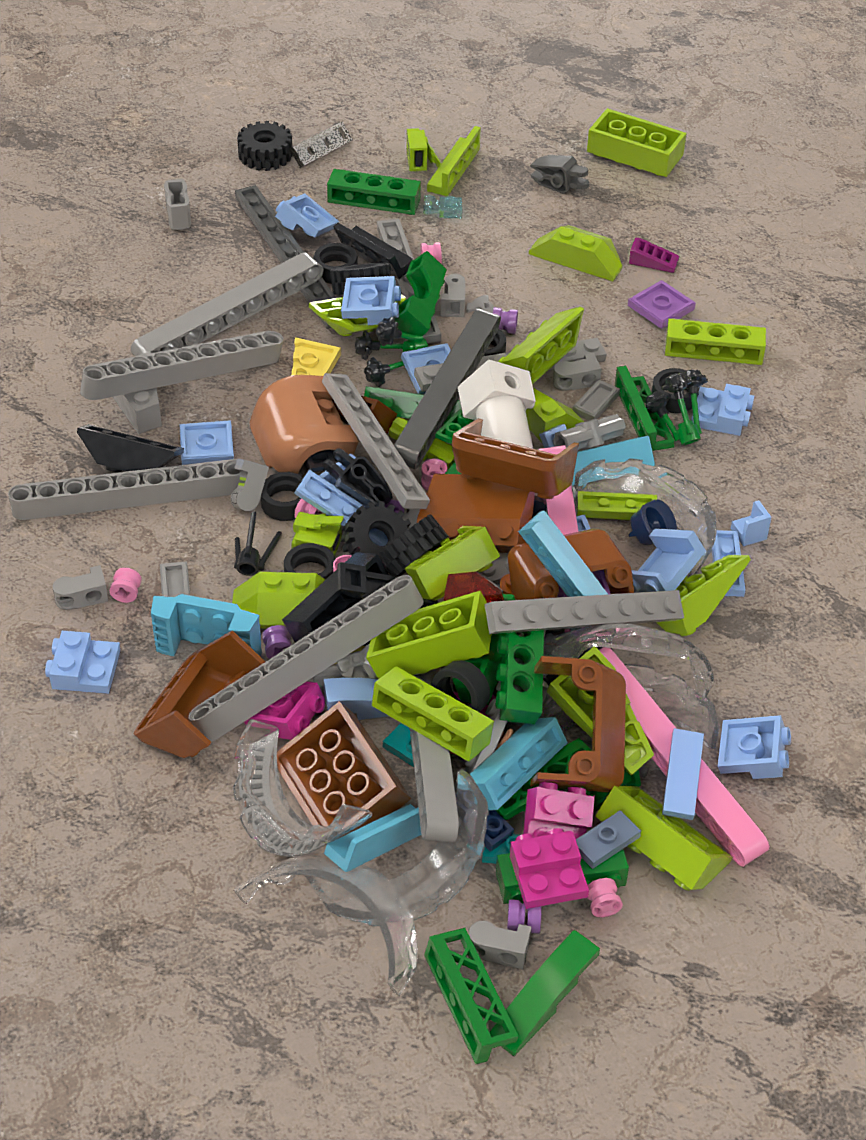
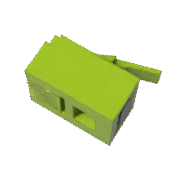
(418, 150)
(318, 530)

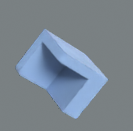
(754, 527)

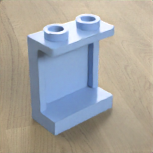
(670, 562)

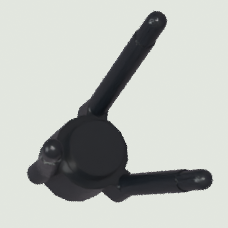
(248, 560)

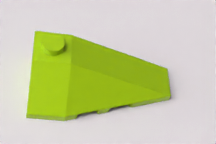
(549, 414)
(704, 591)
(579, 707)

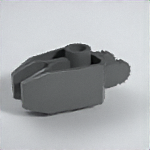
(559, 173)

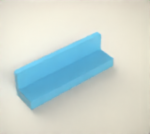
(621, 451)
(560, 557)
(518, 760)
(375, 838)

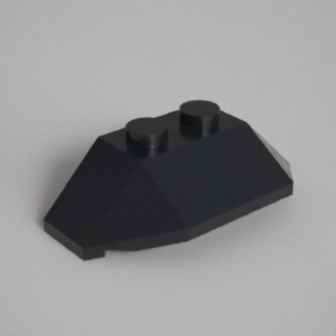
(125, 451)

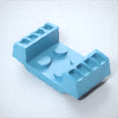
(200, 622)

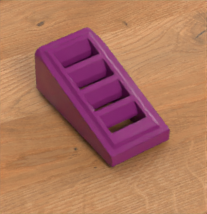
(652, 256)

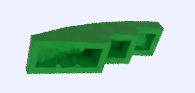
(547, 988)

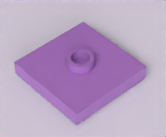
(661, 303)

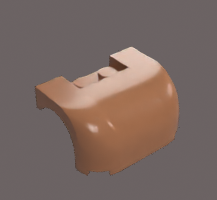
(296, 421)

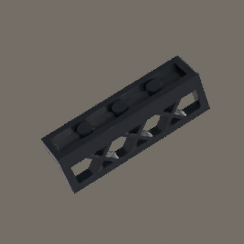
(374, 249)

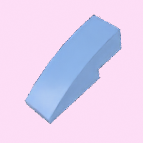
(354, 694)

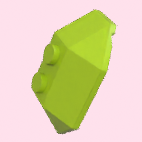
(579, 251)
(330, 312)
(274, 594)

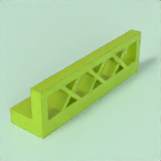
(455, 163)

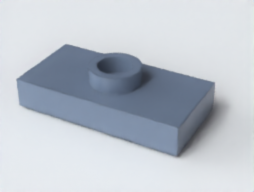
(607, 839)

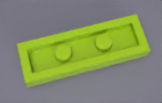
(610, 505)

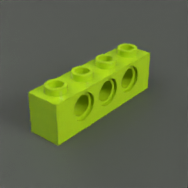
(715, 341)
(432, 713)

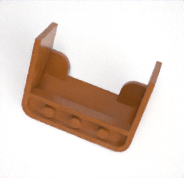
(511, 463)
(596, 549)
(195, 681)
(604, 765)

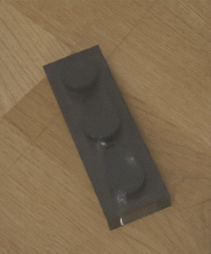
(321, 144)

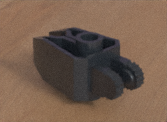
(359, 478)

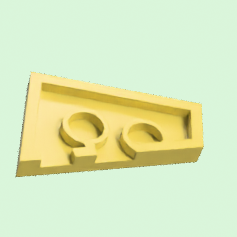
(314, 358)

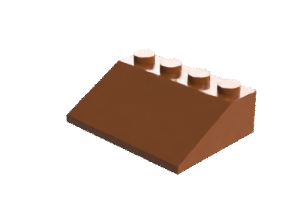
(479, 503)
(339, 765)

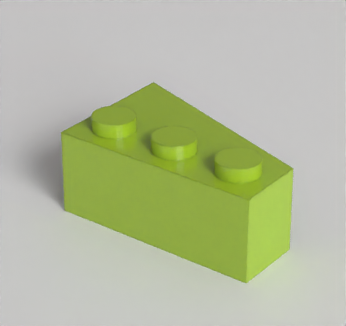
(467, 552)

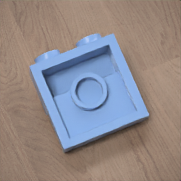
(305, 213)
(371, 298)
(724, 409)
(82, 663)
(754, 746)

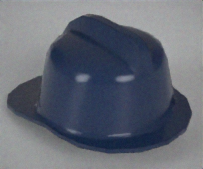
(651, 516)

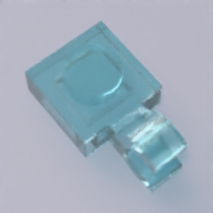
(446, 206)

